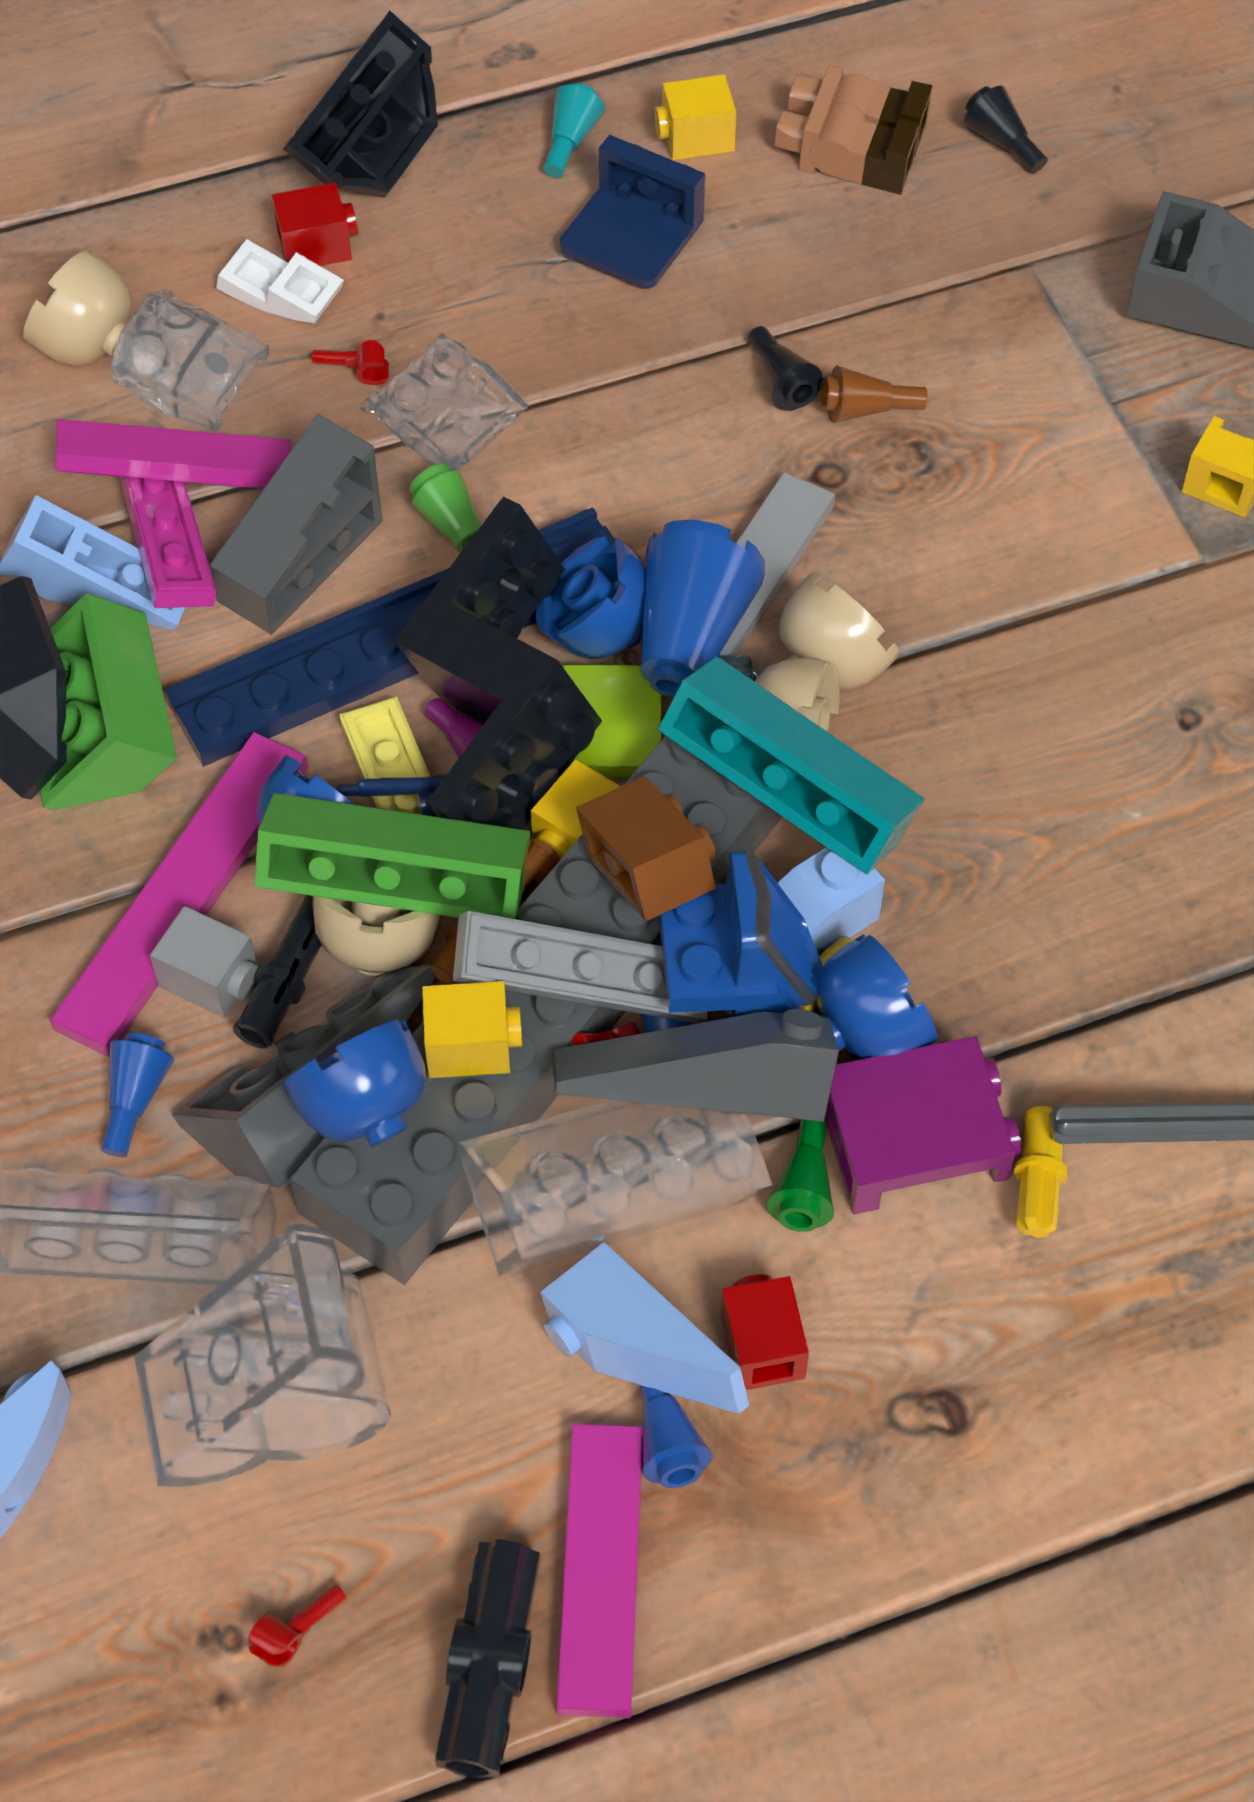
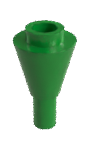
(803, 1190)

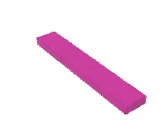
(190, 876)

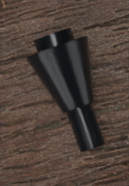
(996, 118)
(789, 376)

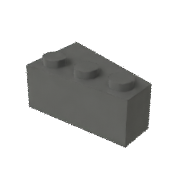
(300, 526)

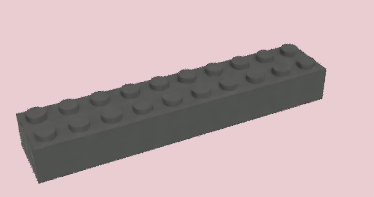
(410, 1190)

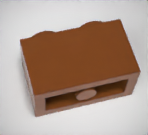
(647, 847)

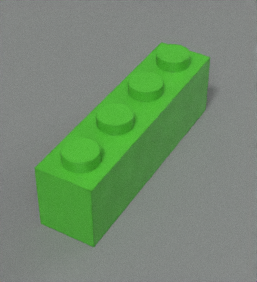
(390, 858)

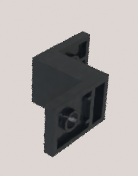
(472, 660)

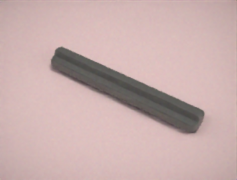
(1152, 1122)

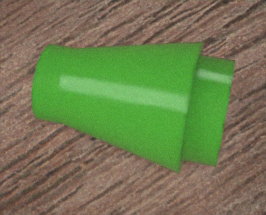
(445, 503)

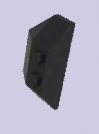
(371, 114)
(29, 691)

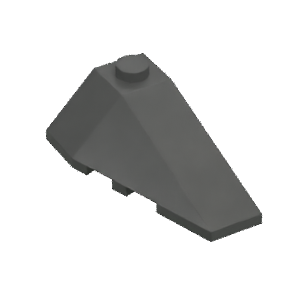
(729, 1065)
(249, 1116)

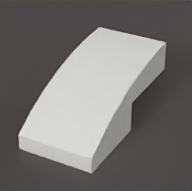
(285, 289)

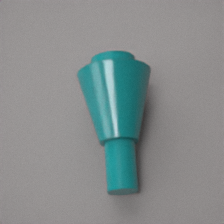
(575, 114)

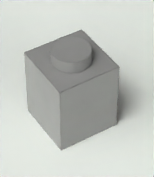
(205, 962)

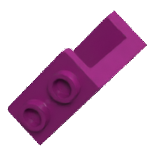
(918, 1120)

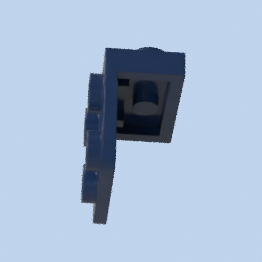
(638, 214)

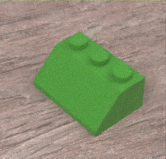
(114, 705)

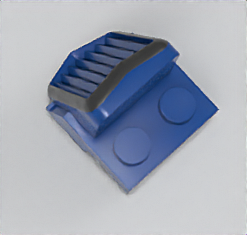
(739, 947)

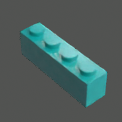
(790, 764)

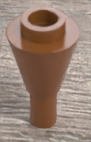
(856, 395)

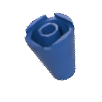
(693, 598)

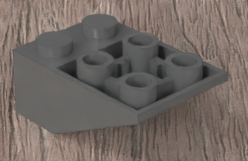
(1197, 271)

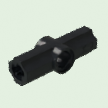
(488, 1659)

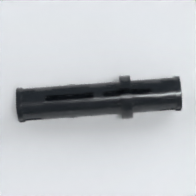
(280, 980)

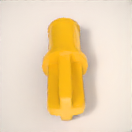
(1039, 1175)

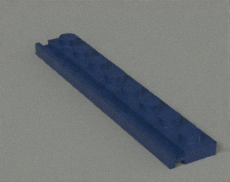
(322, 664)

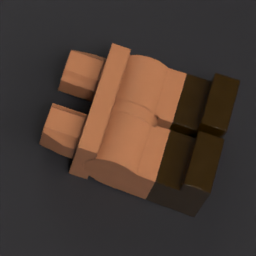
(855, 128)

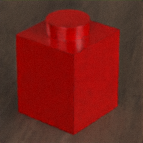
(315, 224)
(764, 1330)

